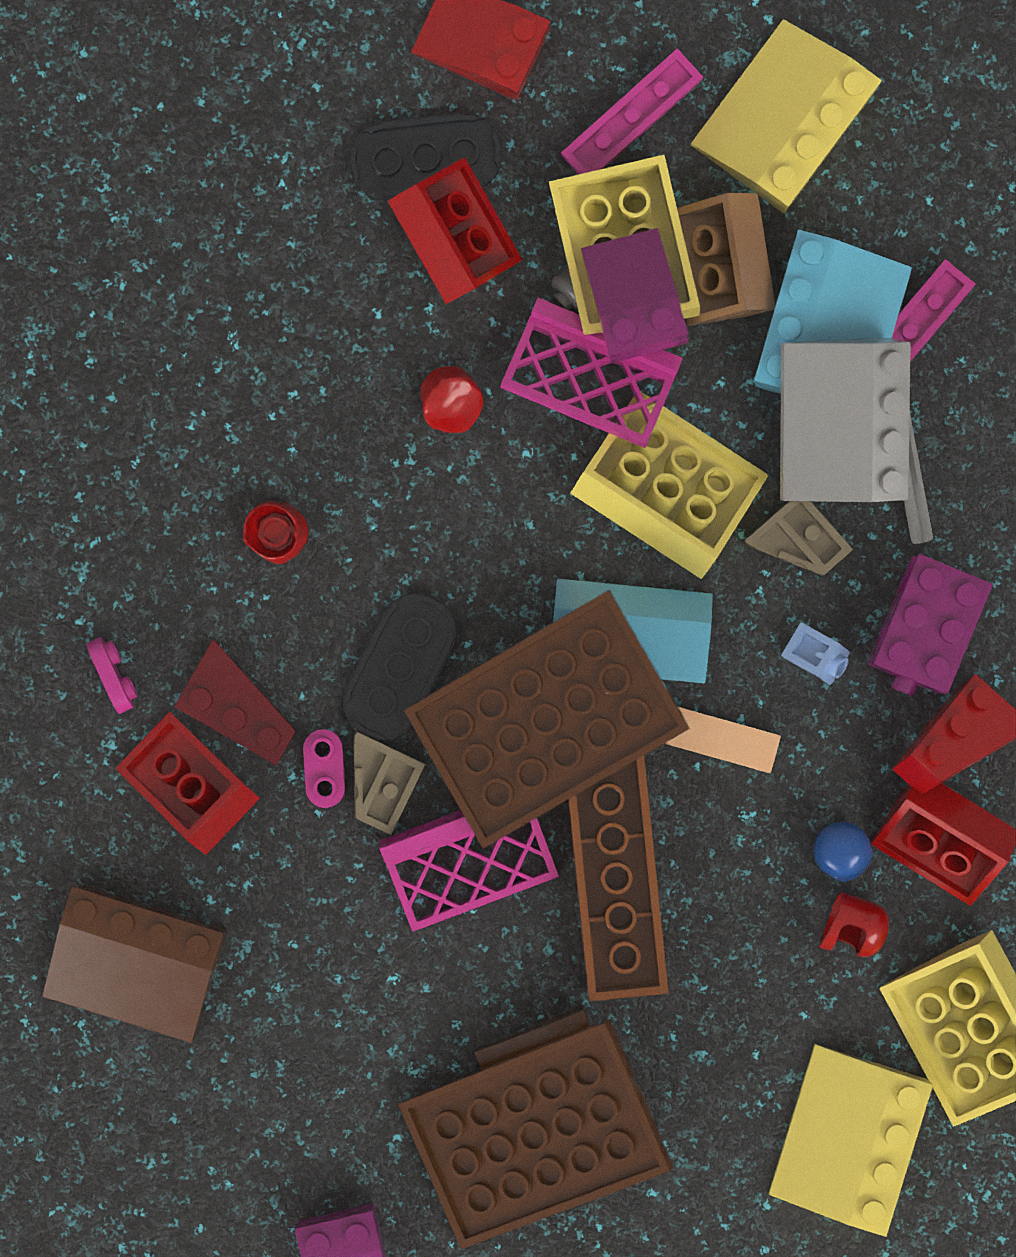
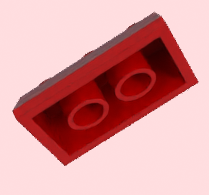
(455, 230)
(947, 840)

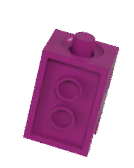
(929, 626)

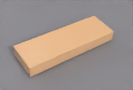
(728, 741)

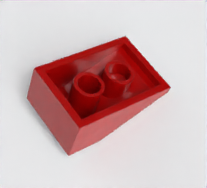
(484, 42)
(187, 783)

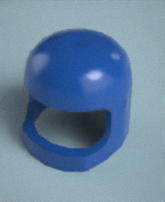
(842, 851)

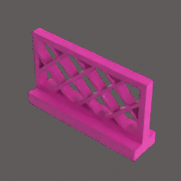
(567, 327)
(447, 831)

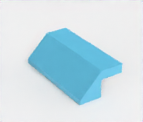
(668, 623)

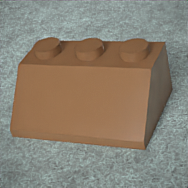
(727, 257)

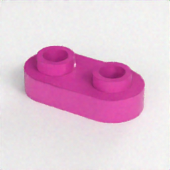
(119, 689)
(324, 768)

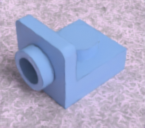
(816, 654)

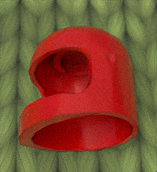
(856, 923)

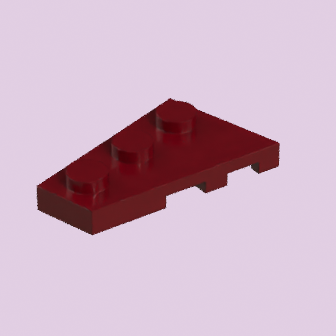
(232, 705)

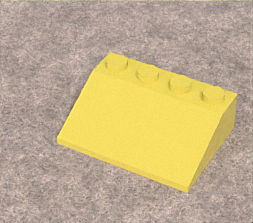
(785, 114)
(616, 205)
(675, 493)
(962, 1025)
(850, 1139)

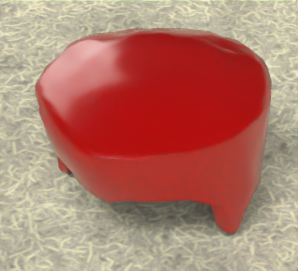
(450, 400)
(275, 531)

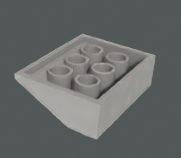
(845, 420)

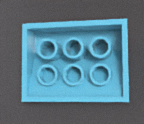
(831, 295)

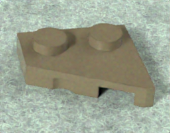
(801, 537)
(382, 782)

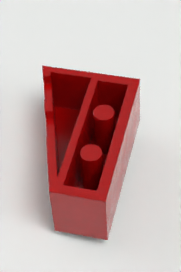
(961, 733)

